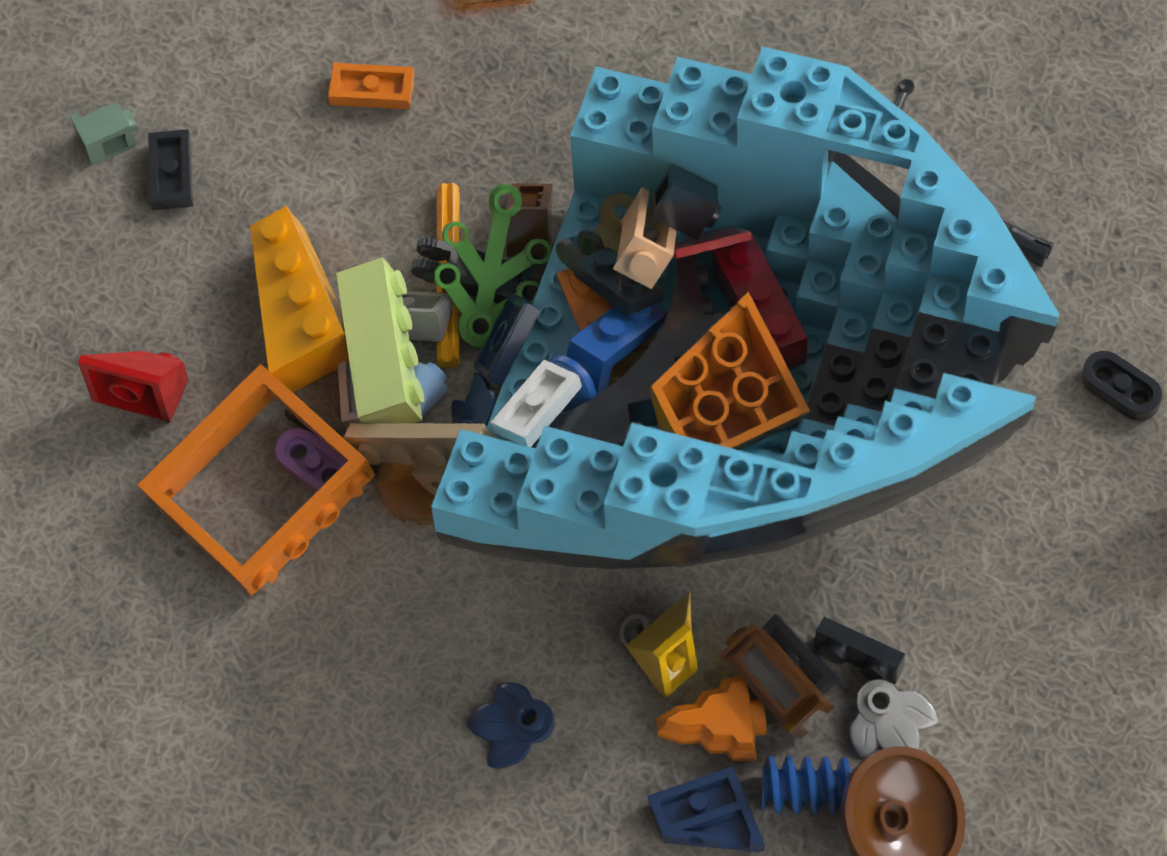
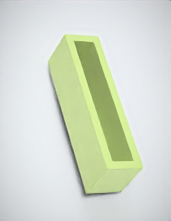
(379, 343)

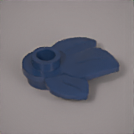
(477, 406)
(505, 724)

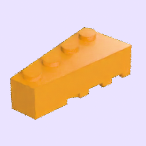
(296, 303)

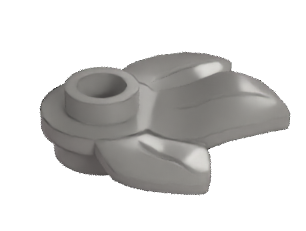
(889, 726)

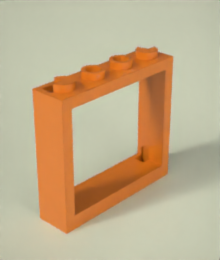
(212, 436)

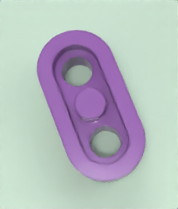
(314, 465)

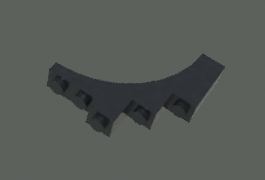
(629, 399)

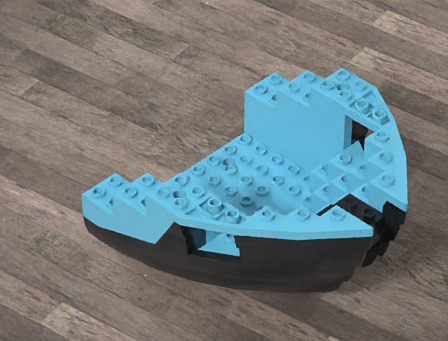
(902, 303)

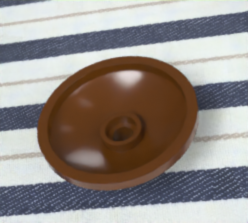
(916, 796)

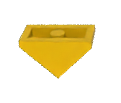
(667, 648)

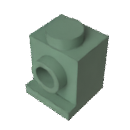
(105, 132)

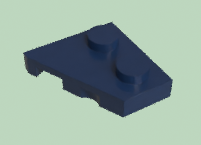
(707, 814)

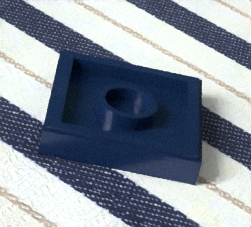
(506, 339)

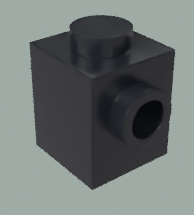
(685, 202)

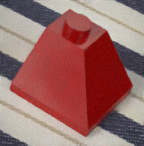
(136, 381)

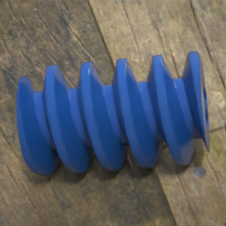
(804, 784)

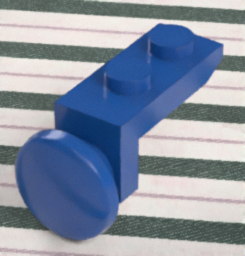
(603, 345)

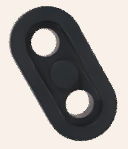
(1124, 384)

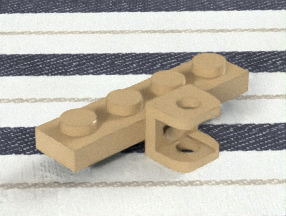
(410, 443)

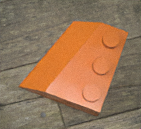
(729, 385)

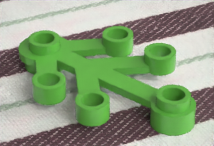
(490, 273)

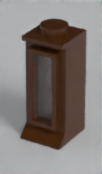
(774, 678)

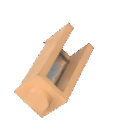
(642, 249)

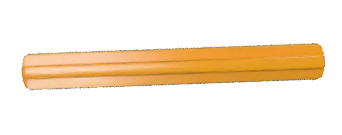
(448, 211)

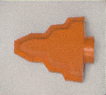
(719, 721)

